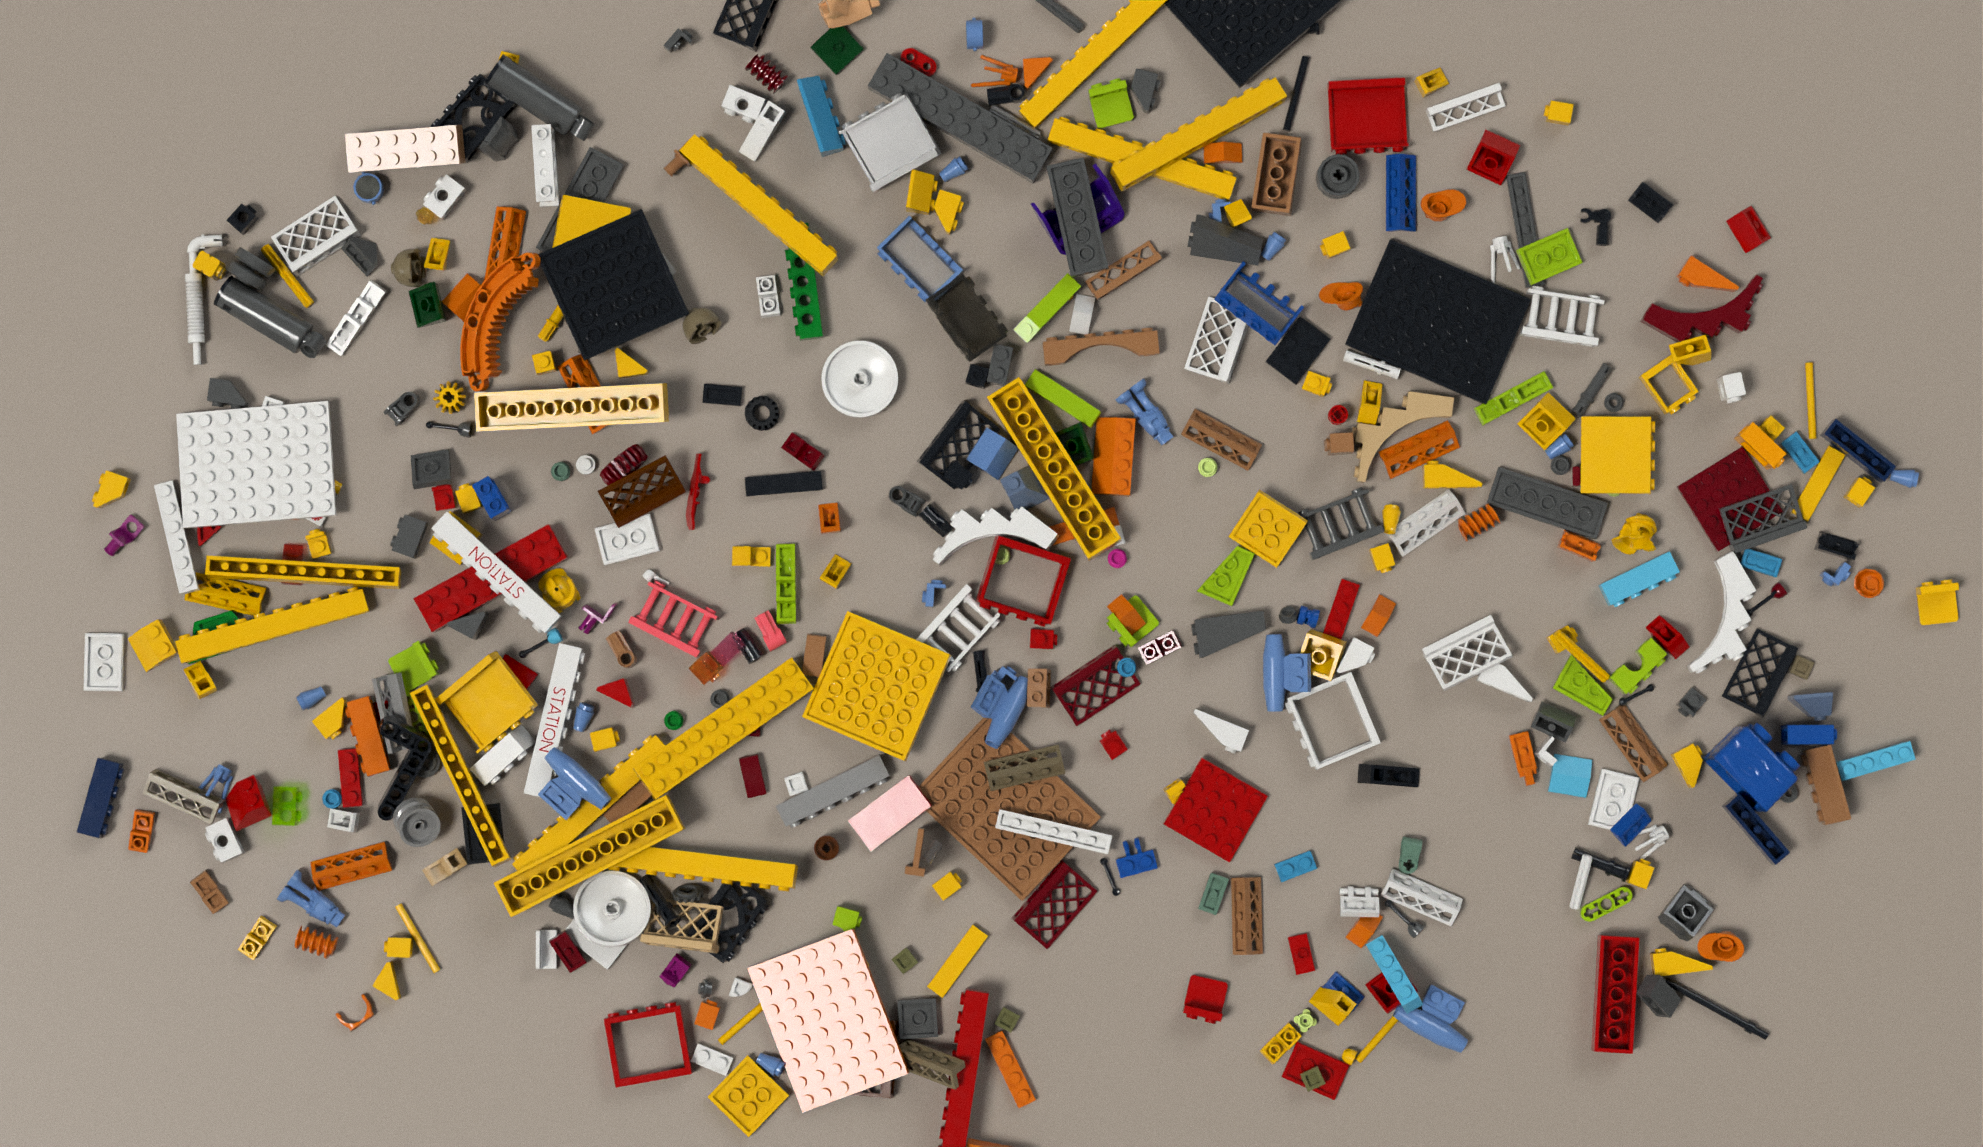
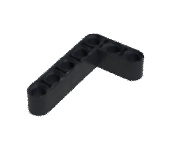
(405, 767)

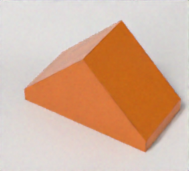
(1033, 69)
(1222, 153)
(829, 518)
(1126, 614)
(1378, 615)
(1363, 930)

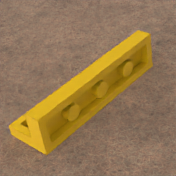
(224, 598)

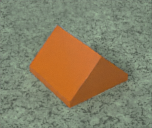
(461, 296)

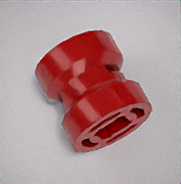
(1335, 416)

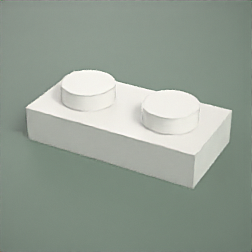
(712, 1059)

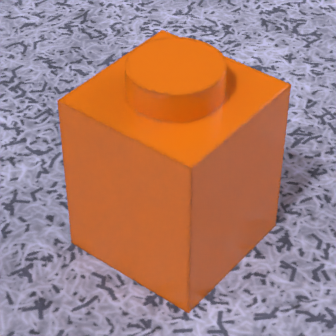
(707, 1014)

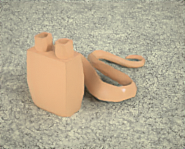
(845, 12)

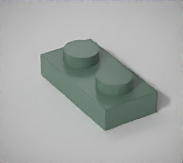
(1213, 893)

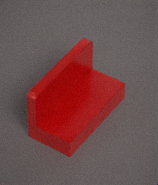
(1748, 229)

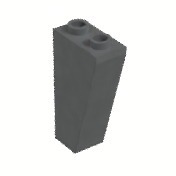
(1223, 242)
(1223, 631)

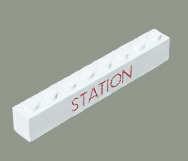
(496, 572)
(554, 715)

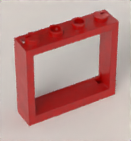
(1021, 614)
(653, 1076)

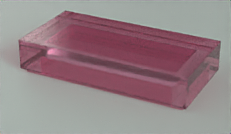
(727, 648)

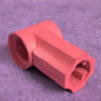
(771, 633)

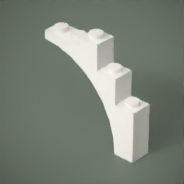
(968, 530)
(1726, 641)

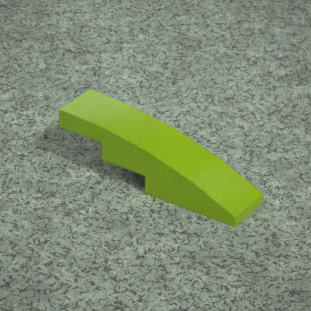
(1063, 398)
(1513, 398)
(786, 583)

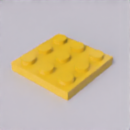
(1268, 528)
(748, 1096)

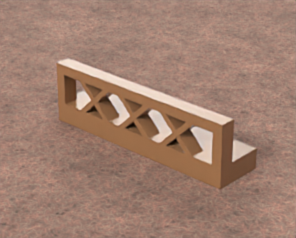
(1130, 274)
(1223, 436)
(1636, 740)
(628, 802)
(1243, 915)

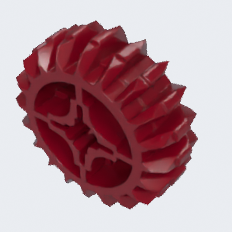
(624, 464)

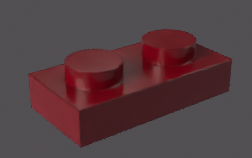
(567, 951)

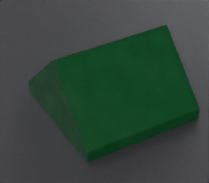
(427, 305)
(1076, 444)

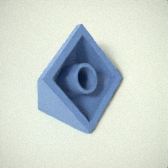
(992, 453)

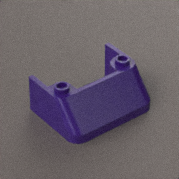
(1106, 204)

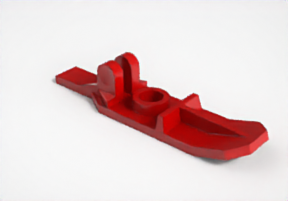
(694, 491)

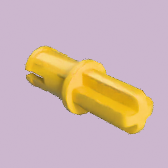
(551, 324)

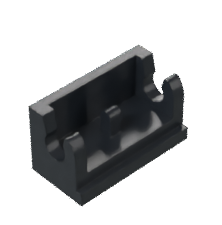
(1650, 202)
(1836, 546)

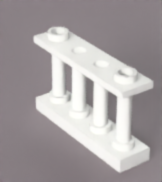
(545, 165)
(1550, 332)
(953, 611)

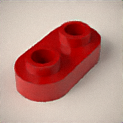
(919, 61)

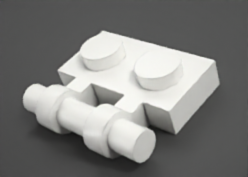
(1359, 906)

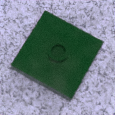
(837, 49)

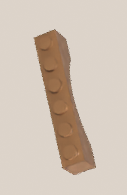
(1060, 351)

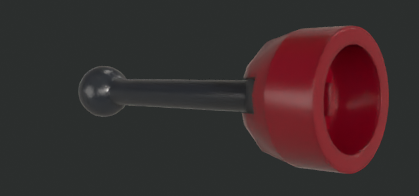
(1777, 591)

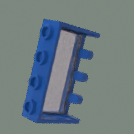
(1257, 305)

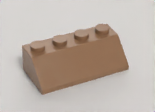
(1826, 784)

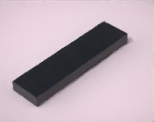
(783, 483)

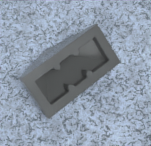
(362, 253)

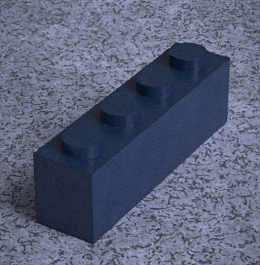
(1858, 450)
(100, 798)
(1755, 829)

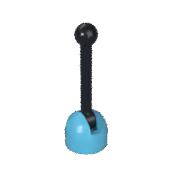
(553, 637)

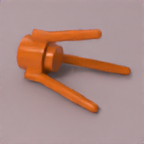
(1007, 72)

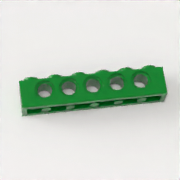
(813, 330)

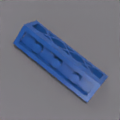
(1397, 192)

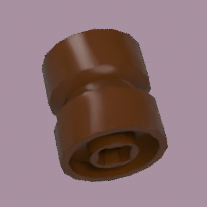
(826, 848)

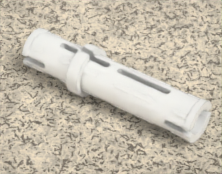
(1351, 356)

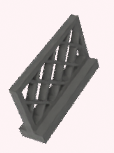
(1767, 534)

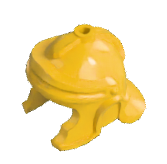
(1636, 535)
(566, 593)

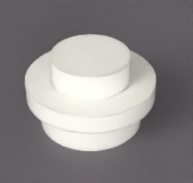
(585, 464)

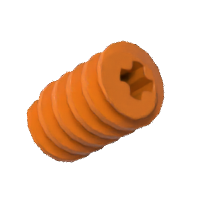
(1477, 521)
(315, 942)

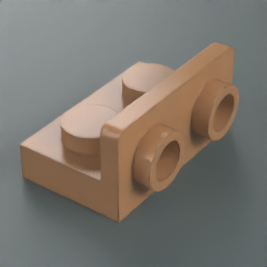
(1039, 688)

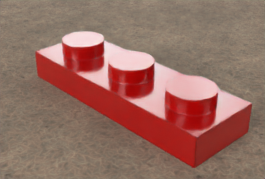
(1341, 609)
(350, 778)

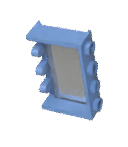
(918, 259)

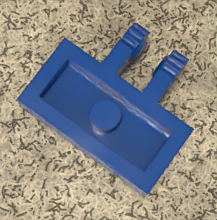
(1135, 863)

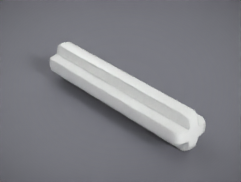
(1581, 880)

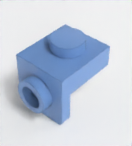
(1216, 212)
(1841, 574)
(928, 596)
(1004, 671)

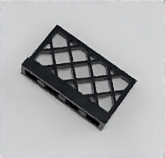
(758, 26)
(946, 433)
(1775, 680)

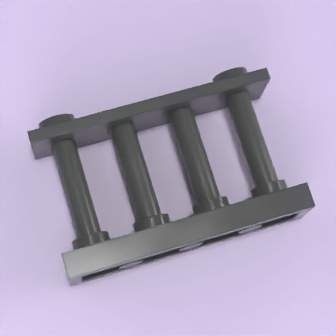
(1354, 535)

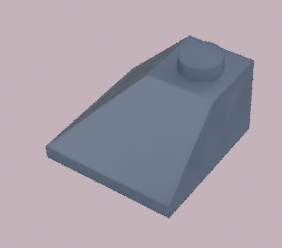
(1023, 489)
(1814, 705)

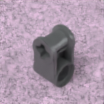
(402, 408)
(907, 501)

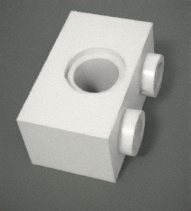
(735, 96)
(442, 208)
(1731, 387)
(233, 846)

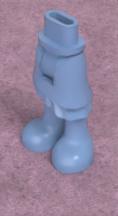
(1151, 419)
(318, 906)

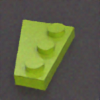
(1228, 577)
(1581, 687)

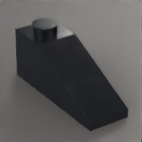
(1388, 775)

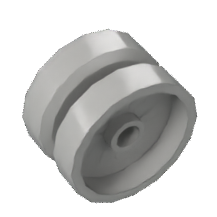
(416, 822)

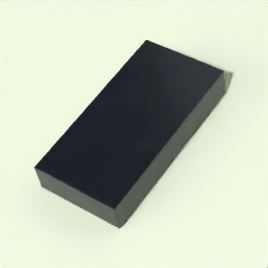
(722, 395)

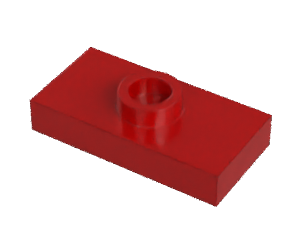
(1301, 954)

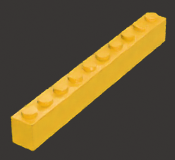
(1088, 60)
(1198, 134)
(1113, 148)
(759, 205)
(303, 572)
(271, 626)
(460, 776)
(568, 830)
(712, 867)

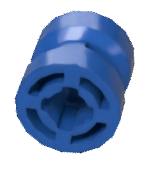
(1308, 616)

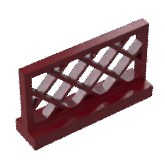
(1082, 674)
(1039, 897)

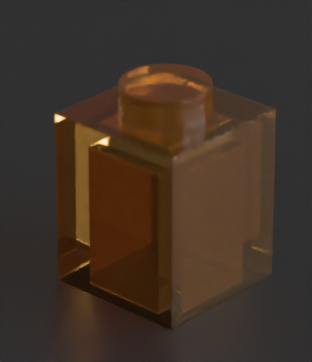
(706, 668)

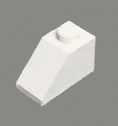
(1355, 656)

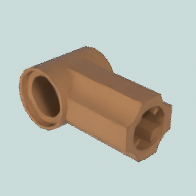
(620, 648)

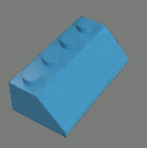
(820, 115)

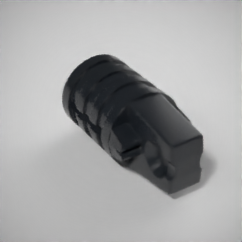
(935, 520)
(750, 650)

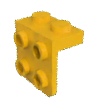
(1937, 602)

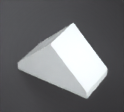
(1082, 314)
(343, 820)

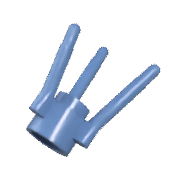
(218, 774)

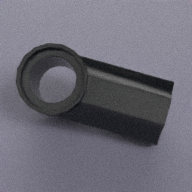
(1002, 95)

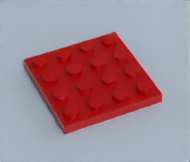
(1215, 810)

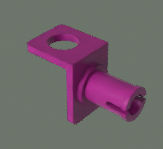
(123, 536)
(593, 616)

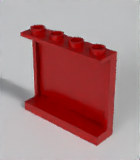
(1367, 115)

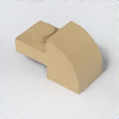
(444, 867)

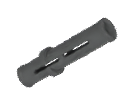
(1588, 396)

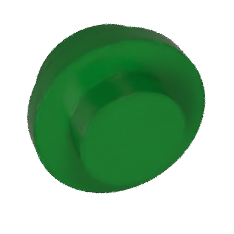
(673, 720)

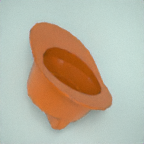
(1443, 204)
(1344, 295)
(1721, 946)

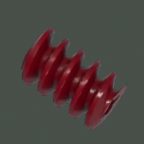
(766, 73)

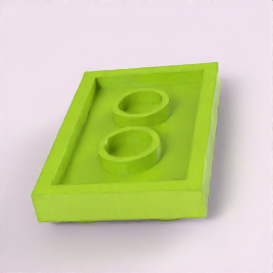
(1549, 256)

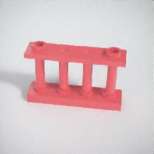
(657, 629)

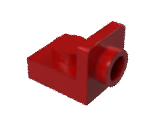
(443, 497)
(1042, 639)
(1112, 744)

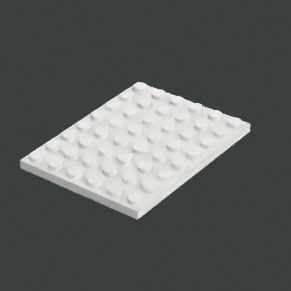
(256, 464)

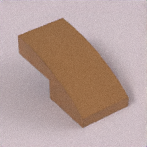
(814, 655)
(209, 891)

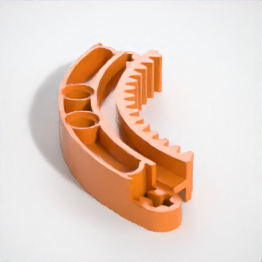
(480, 338)

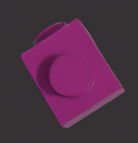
(675, 970)

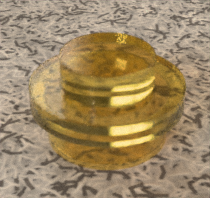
(425, 216)

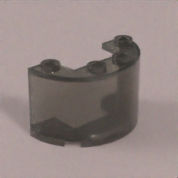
(966, 317)

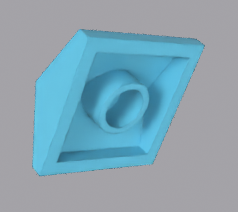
(1570, 775)

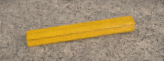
(287, 276)
(1581, 656)

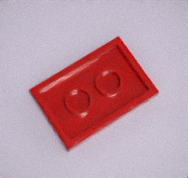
(1305, 1058)

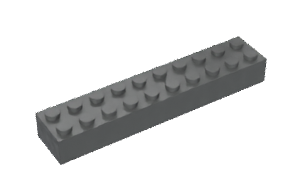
(962, 118)

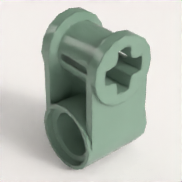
(1409, 850)

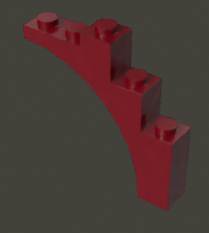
(1678, 325)

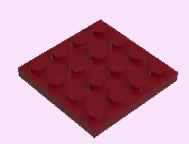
(1721, 485)

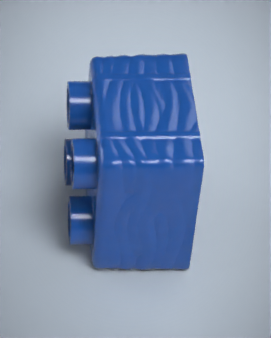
(1752, 767)

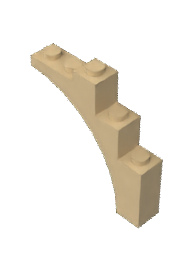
(1371, 437)

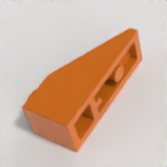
(1701, 276)

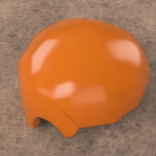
(1869, 583)

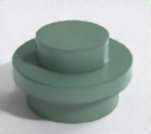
(560, 471)

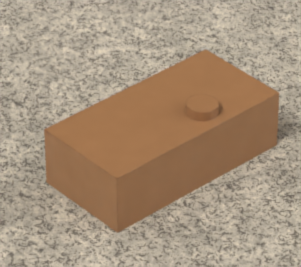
(1276, 174)

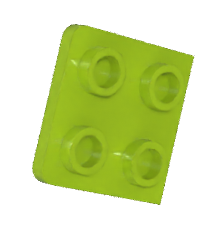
(1110, 103)
(1125, 637)
(414, 665)

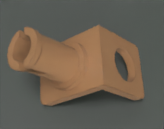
(676, 163)

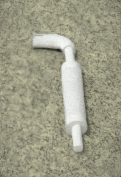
(194, 294)

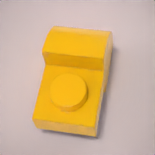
(200, 680)

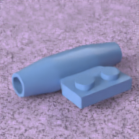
(1283, 672)
(1001, 706)
(571, 786)
(1434, 1019)

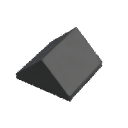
(470, 625)

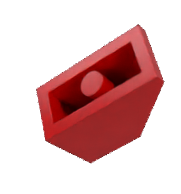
(1667, 637)

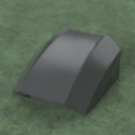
(499, 140)
(1686, 913)

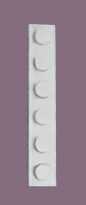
(176, 537)
(1053, 831)

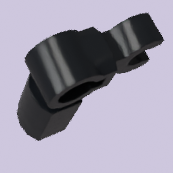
(1603, 230)

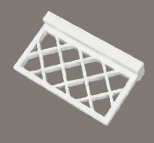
(322, 250)
(1232, 351)
(1461, 638)

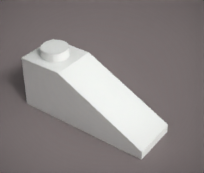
(1503, 680)
(1225, 732)

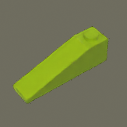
(1047, 308)

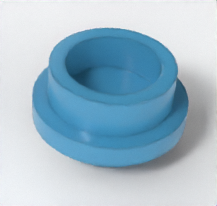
(1126, 667)
(332, 798)

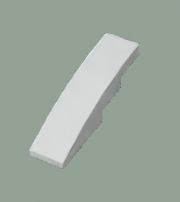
(356, 318)

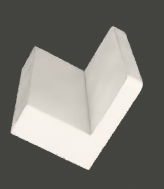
(1543, 755)
(545, 954)

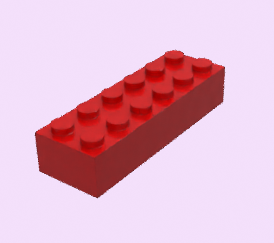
(1615, 994)

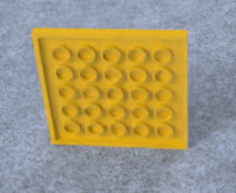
(876, 686)

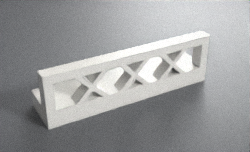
(1464, 100)
(1424, 519)
(1423, 894)

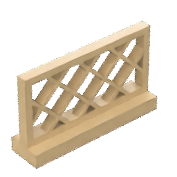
(685, 942)

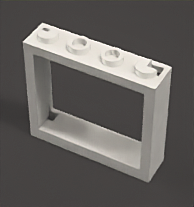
(1361, 708)

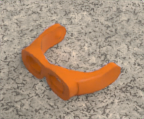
(368, 1015)

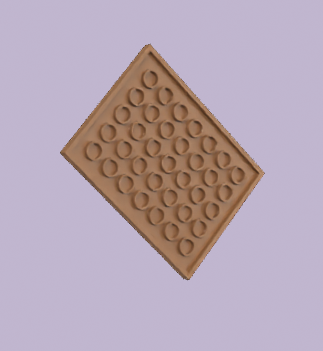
(970, 810)

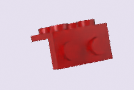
(1205, 999)

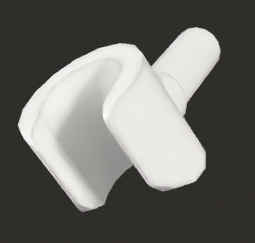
(649, 575)

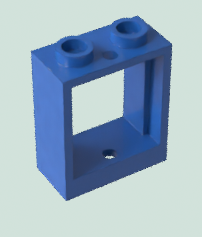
(491, 498)
(1808, 734)

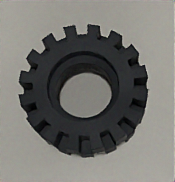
(750, 413)

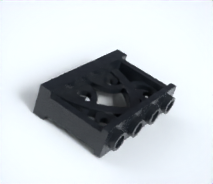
(472, 144)
(729, 892)

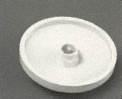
(859, 379)
(611, 909)

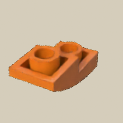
(141, 831)

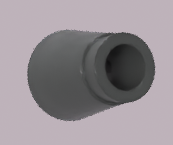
(561, 906)

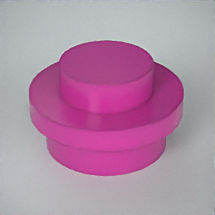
(1117, 558)

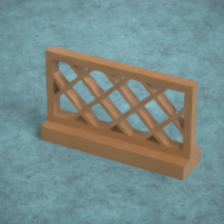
(915, 869)

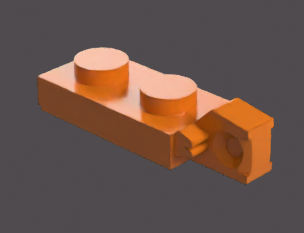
(1523, 756)

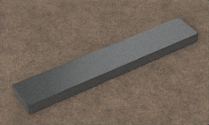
(1522, 215)

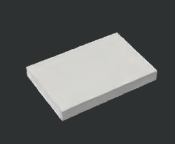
(628, 541)
(103, 662)
(1612, 798)
(603, 955)

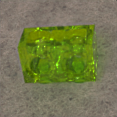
(281, 805)

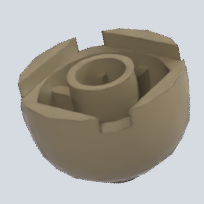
(409, 268)
(699, 324)

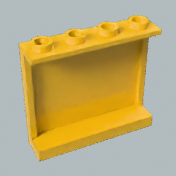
(582, 215)
(1617, 455)
(488, 701)

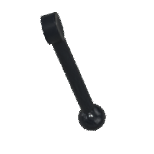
(1623, 701)
(1115, 891)

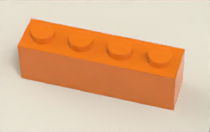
(368, 736)

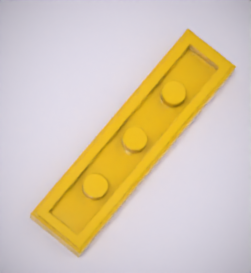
(1819, 482)
(957, 961)

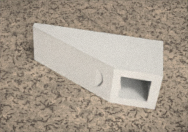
(762, 131)

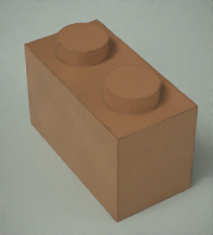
(1339, 444)

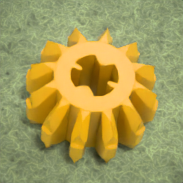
(445, 403)

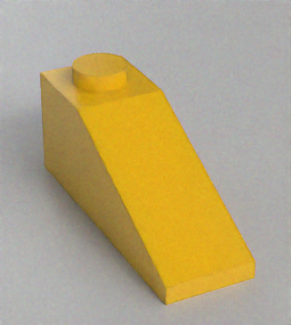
(1442, 476)
(1671, 963)

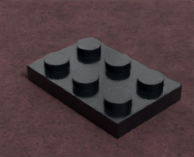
(1297, 350)
(474, 849)

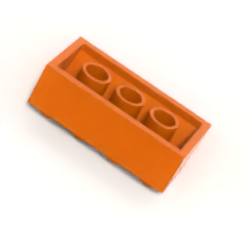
(1113, 456)

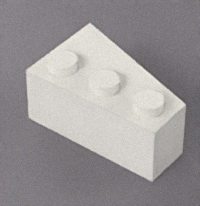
(503, 755)

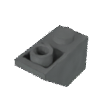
(1143, 87)
(225, 392)

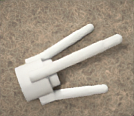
(1502, 246)
(1658, 837)

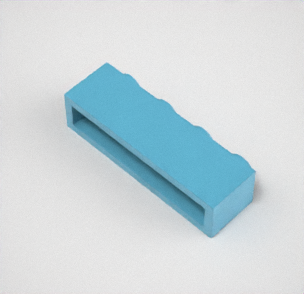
(1638, 579)
(1875, 760)
(1394, 974)

